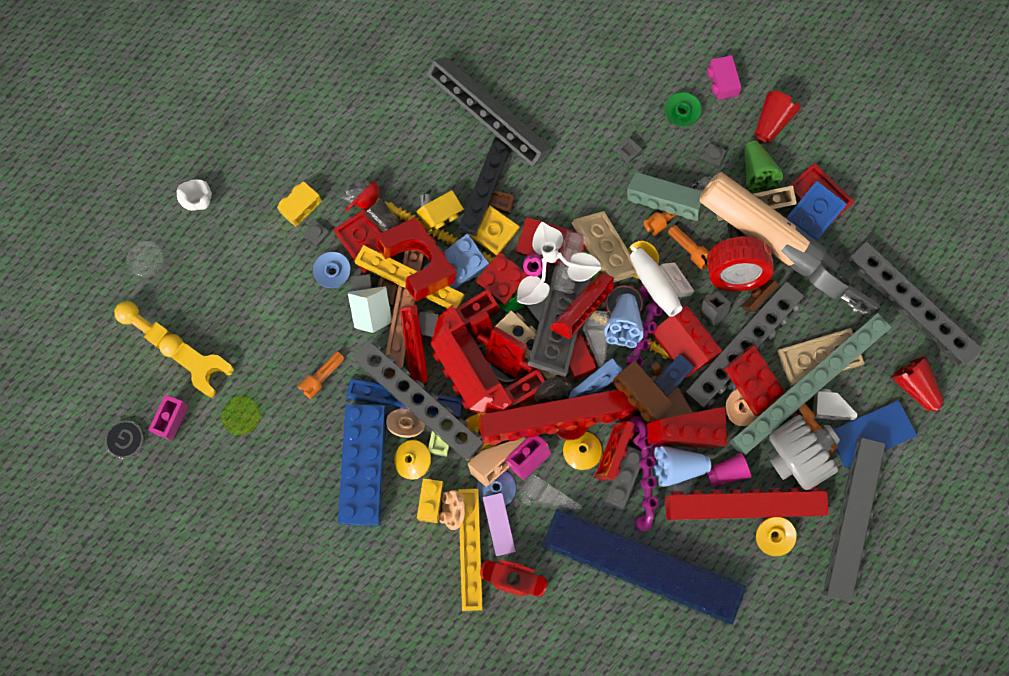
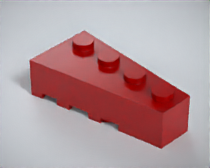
(696, 430)

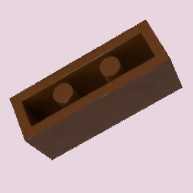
(642, 392)

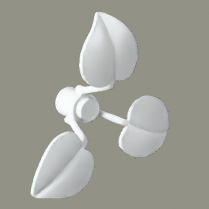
(546, 243)

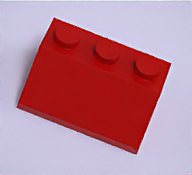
(688, 337)

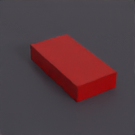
(481, 324)

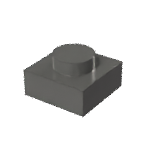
(628, 150)
(713, 155)
(316, 233)

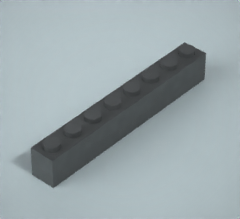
(489, 111)
(854, 519)

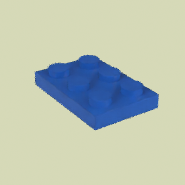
(816, 210)

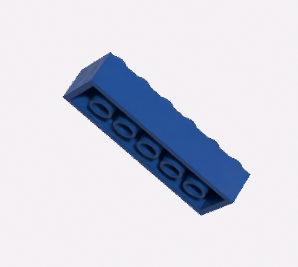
(362, 465)

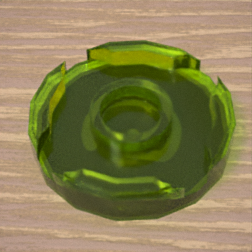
(243, 421)

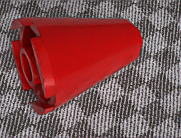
(775, 115)
(920, 383)

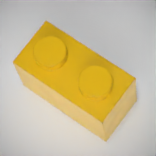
(299, 203)
(439, 210)
(430, 500)

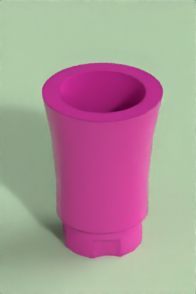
(527, 265)
(729, 471)

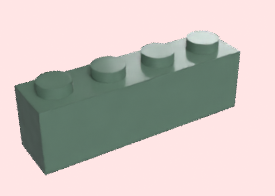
(665, 196)

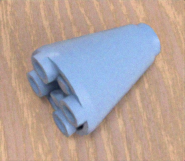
(625, 323)
(678, 465)

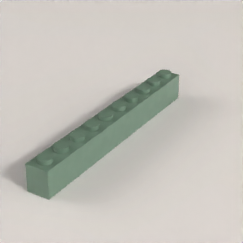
(810, 384)

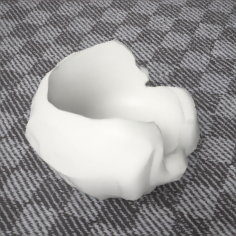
(194, 195)

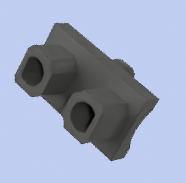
(859, 301)

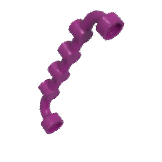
(648, 327)
(644, 523)

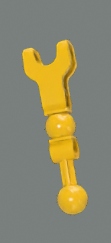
(173, 346)

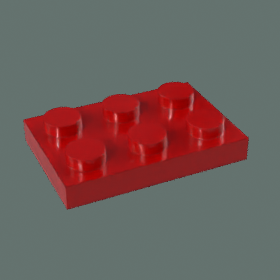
(813, 174)
(356, 233)
(754, 380)
(614, 451)

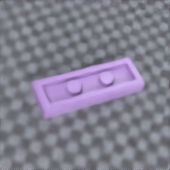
(499, 524)

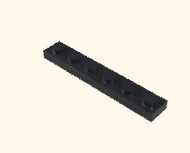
(484, 187)

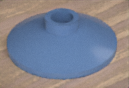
(325, 264)
(507, 488)

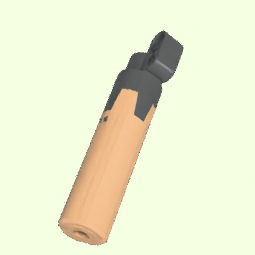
(783, 237)

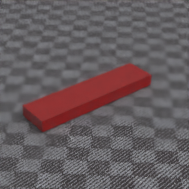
(413, 343)

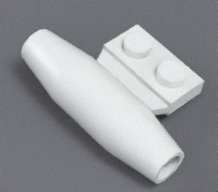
(662, 282)

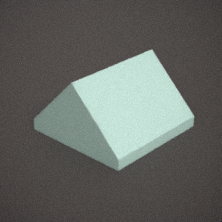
(370, 309)

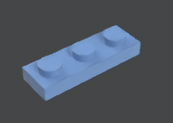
(598, 380)

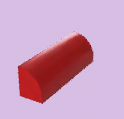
(583, 305)

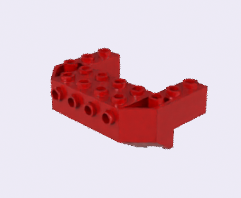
(468, 366)

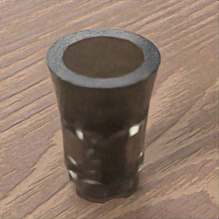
(381, 216)

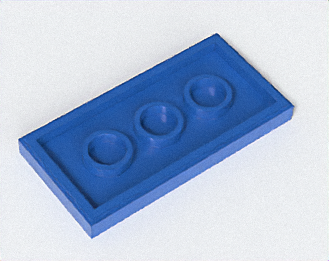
(884, 425)

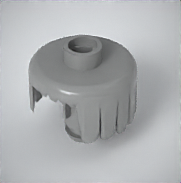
(803, 452)

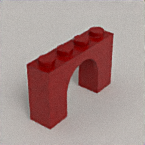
(413, 236)

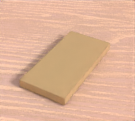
(605, 245)
(805, 356)

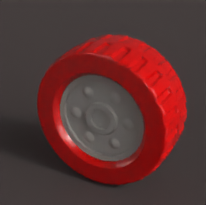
(739, 262)

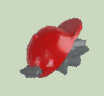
(362, 195)

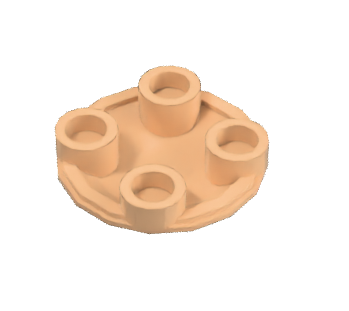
(452, 509)

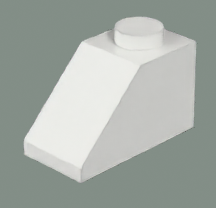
(832, 406)

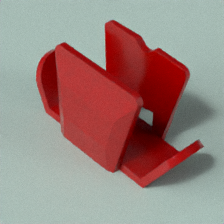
(499, 573)

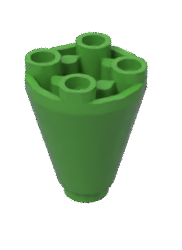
(760, 169)

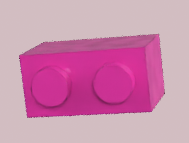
(724, 77)
(168, 417)
(528, 456)

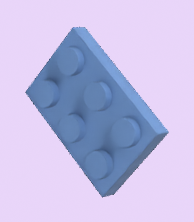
(466, 259)

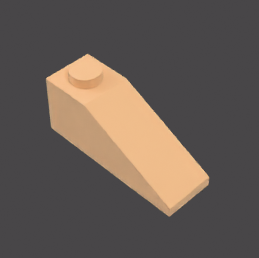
(492, 462)

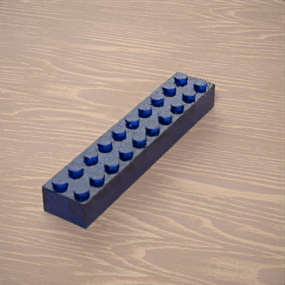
(644, 567)

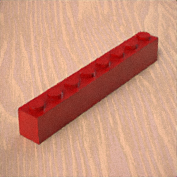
(555, 416)
(746, 505)

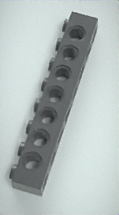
(786, 294)
(915, 315)
(364, 358)

